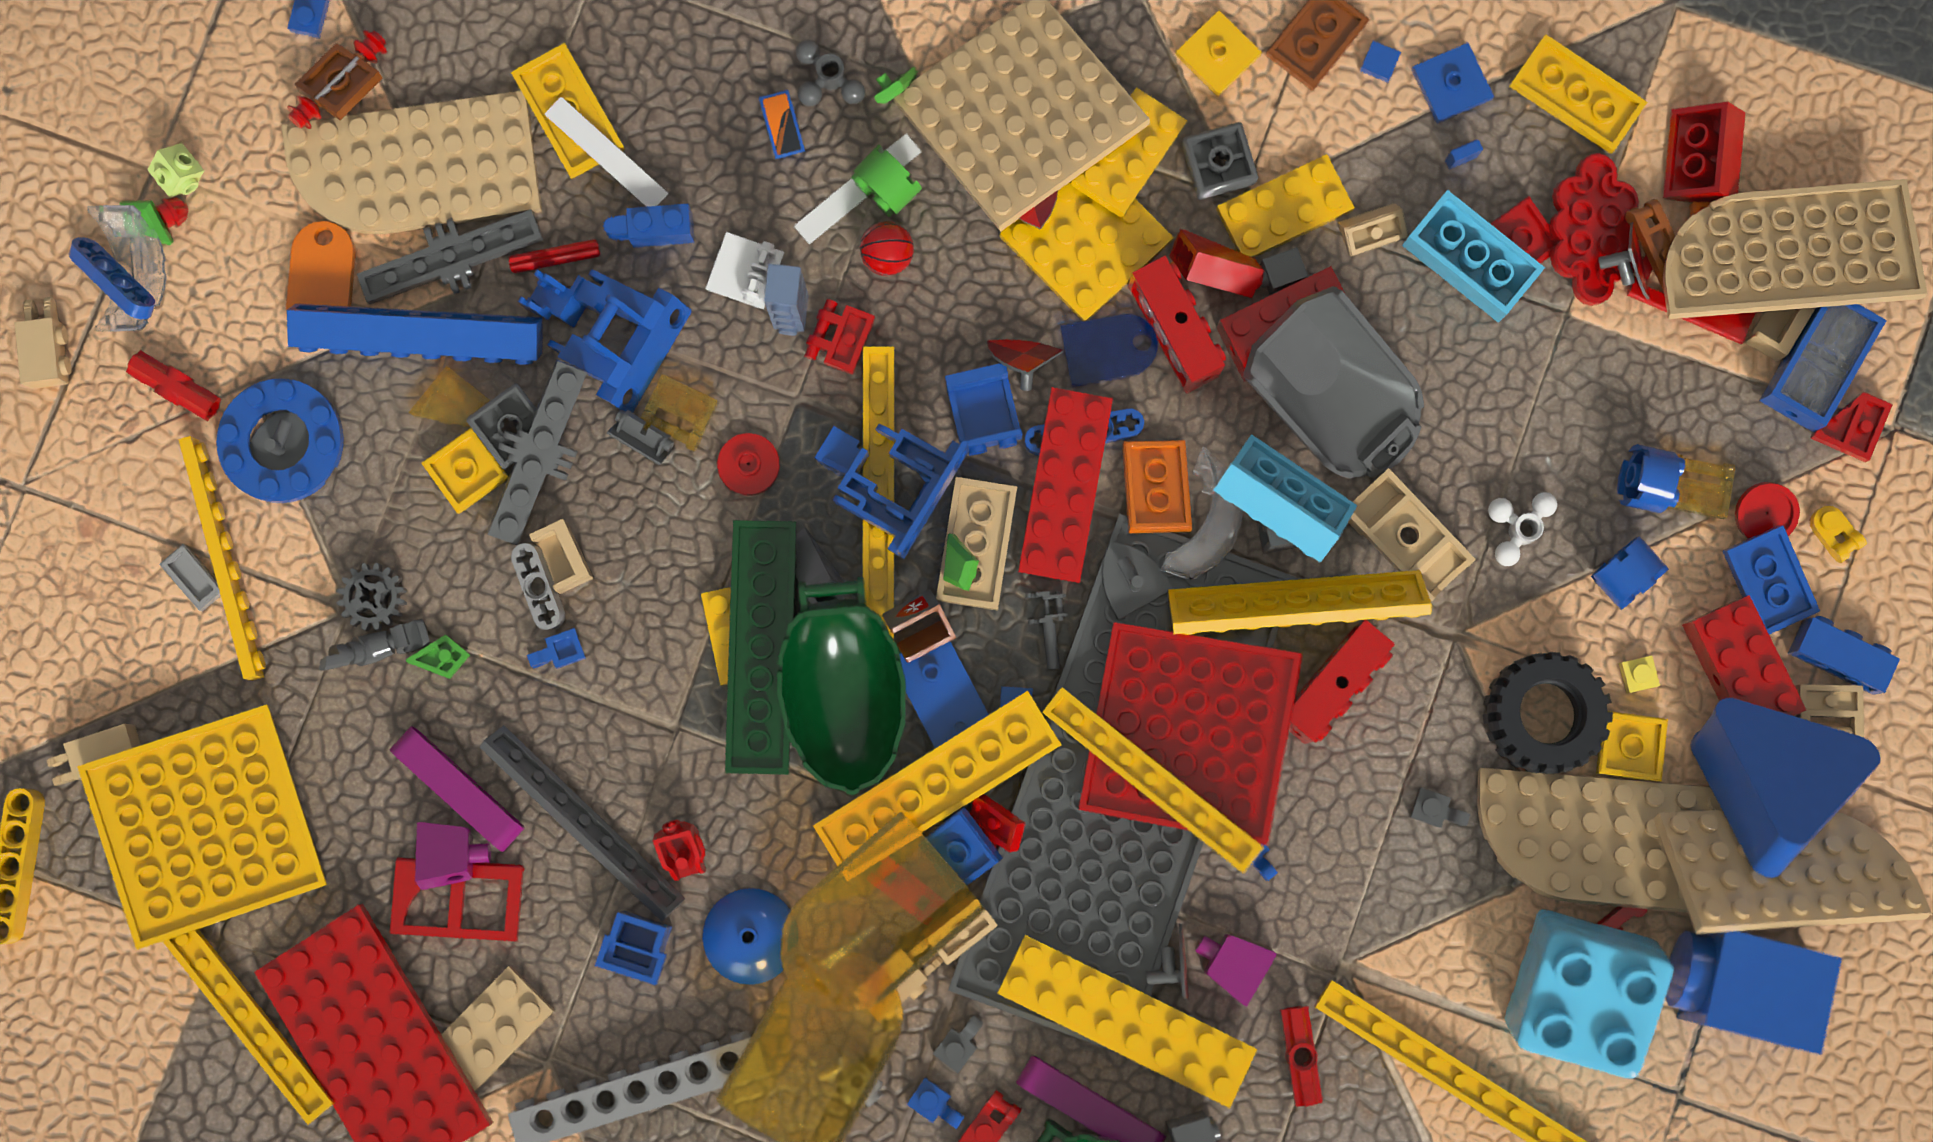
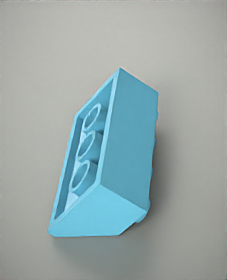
(1473, 256)
(1285, 498)

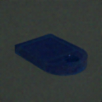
(1105, 349)

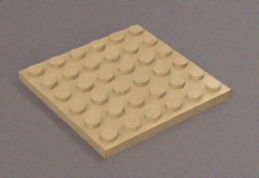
(1021, 111)

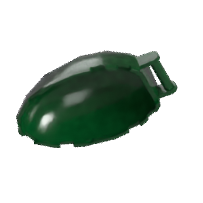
(841, 688)

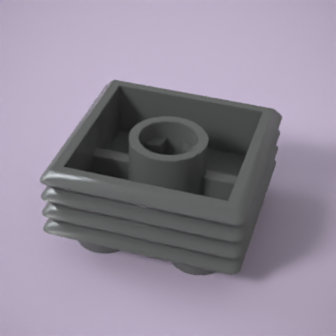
(1227, 143)
(488, 420)

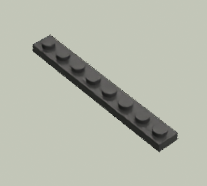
(582, 823)

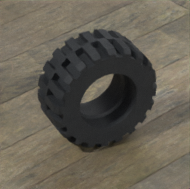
(1588, 707)

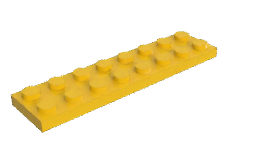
(1298, 602)
(945, 776)
(1127, 1021)

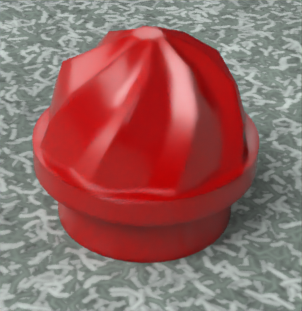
(173, 211)

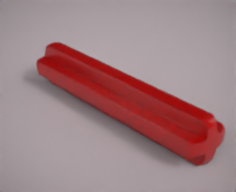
(554, 256)

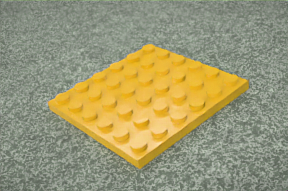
(202, 826)

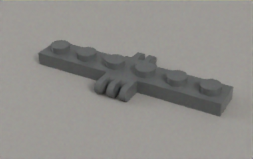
(449, 256)
(537, 452)

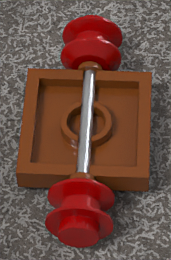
(338, 80)

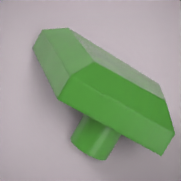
(893, 88)
(152, 218)
(959, 563)
(440, 657)

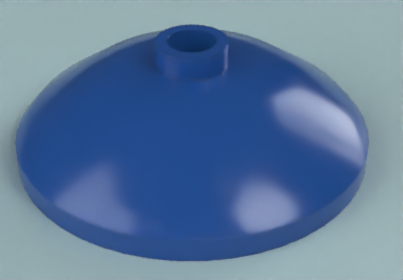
(724, 930)

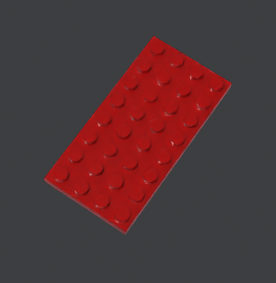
(371, 1037)

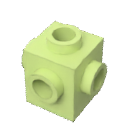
(176, 170)

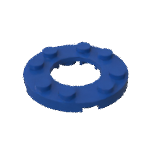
(311, 471)

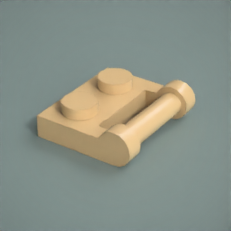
(1834, 702)

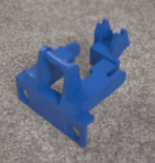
(643, 351)
(843, 457)

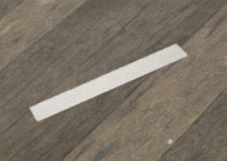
(606, 153)
(848, 196)

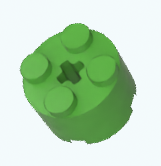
(886, 180)

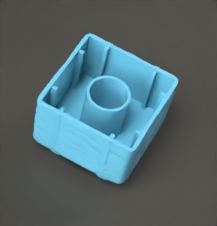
(1588, 994)

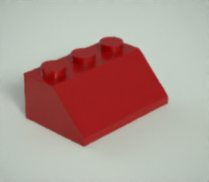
(1704, 152)

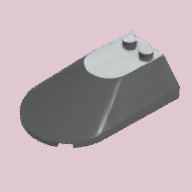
(1337, 385)

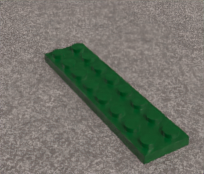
(759, 617)

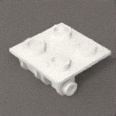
(743, 269)

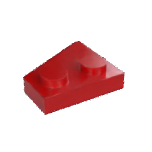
(1856, 427)

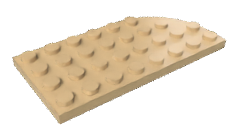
(418, 164)
(1796, 251)
(1586, 835)
(1837, 879)

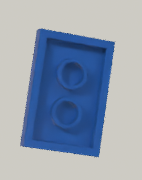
(1773, 578)

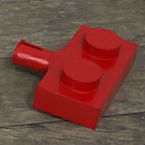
(998, 823)

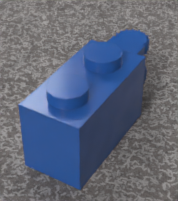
(653, 225)

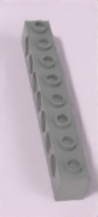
(525, 1118)

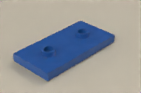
(942, 694)

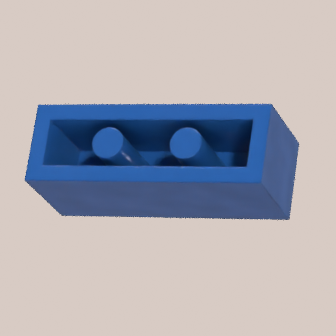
(1844, 654)

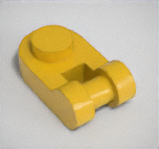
(1827, 524)

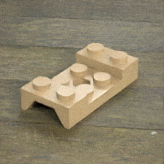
(1390, 507)

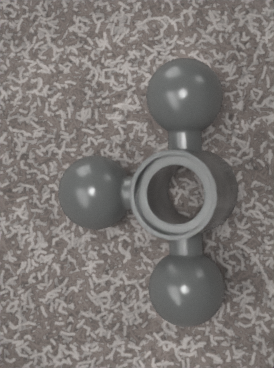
(811, 92)

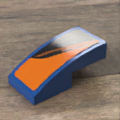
(781, 124)

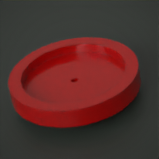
(751, 478)
(1767, 497)

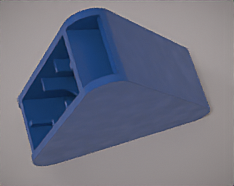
(1778, 777)

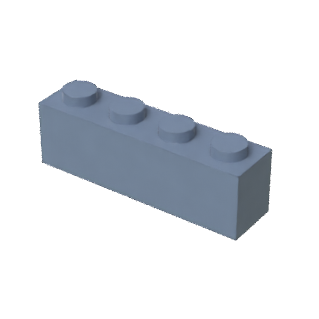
(786, 298)

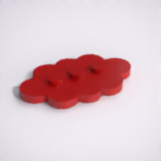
(1590, 226)

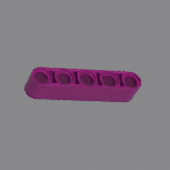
(457, 788)
(1084, 1104)

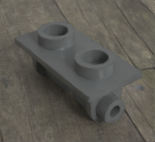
(651, 443)

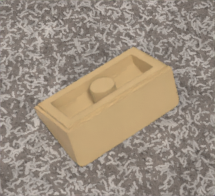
(1373, 229)

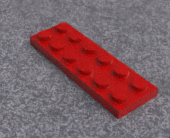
(1065, 485)

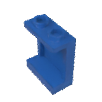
(983, 408)

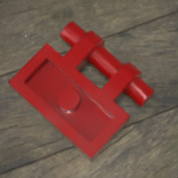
(848, 339)

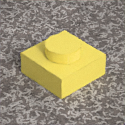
(1639, 674)

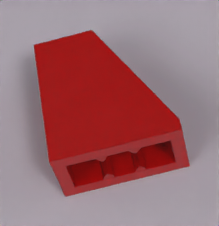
(1215, 264)

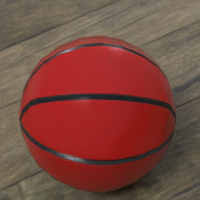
(886, 248)

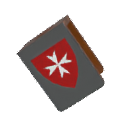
(926, 639)

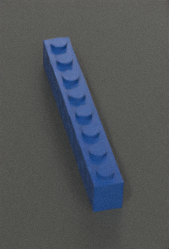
(415, 333)

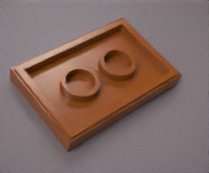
(1316, 39)

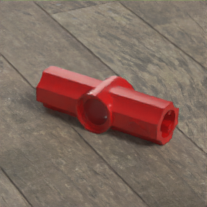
(173, 385)
(1304, 1076)

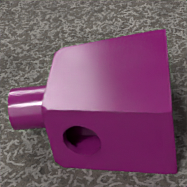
(446, 855)
(1236, 965)

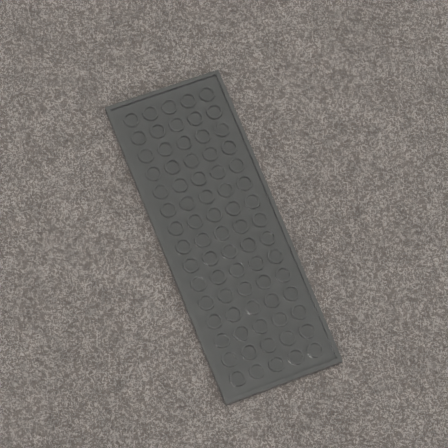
(1085, 878)

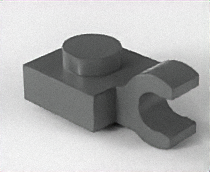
(1434, 809)
(957, 1046)

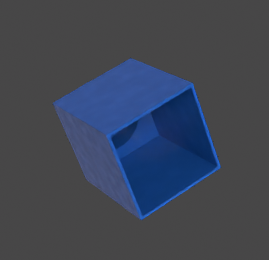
(1754, 987)

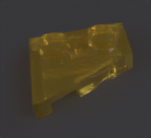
(449, 400)

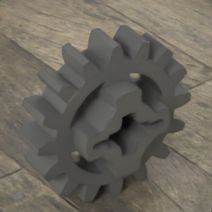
(382, 589)

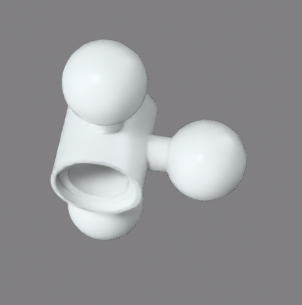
(1502, 510)

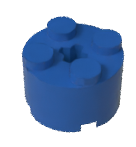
(1650, 479)
(1629, 572)

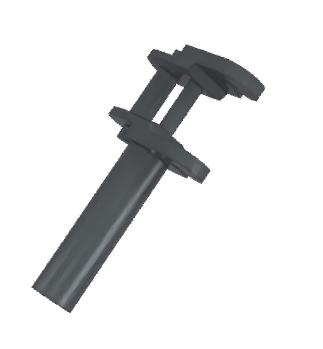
(1048, 626)

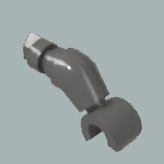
(377, 646)

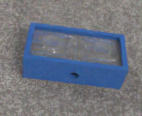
(1822, 364)

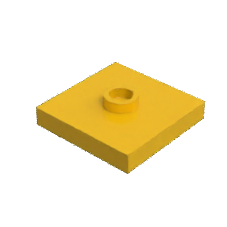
(1218, 53)
(465, 470)
(1634, 747)

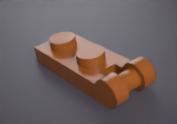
(1656, 239)

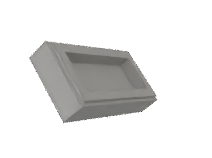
(191, 577)

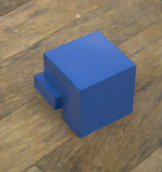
(635, 947)

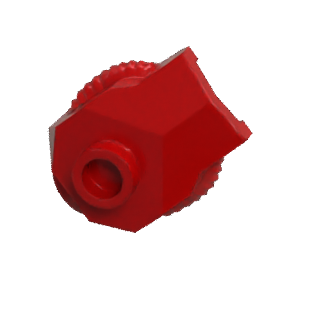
(680, 849)

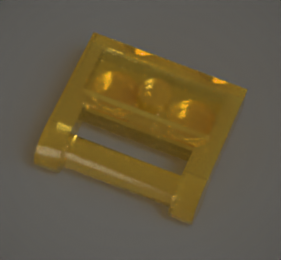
(683, 403)
(1706, 497)

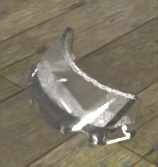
(138, 252)
(1218, 531)

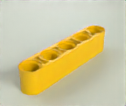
(25, 852)

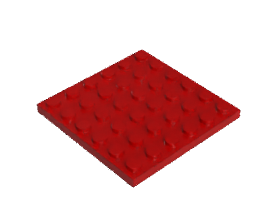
(1205, 714)

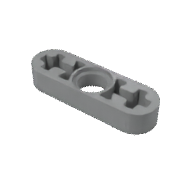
(538, 610)

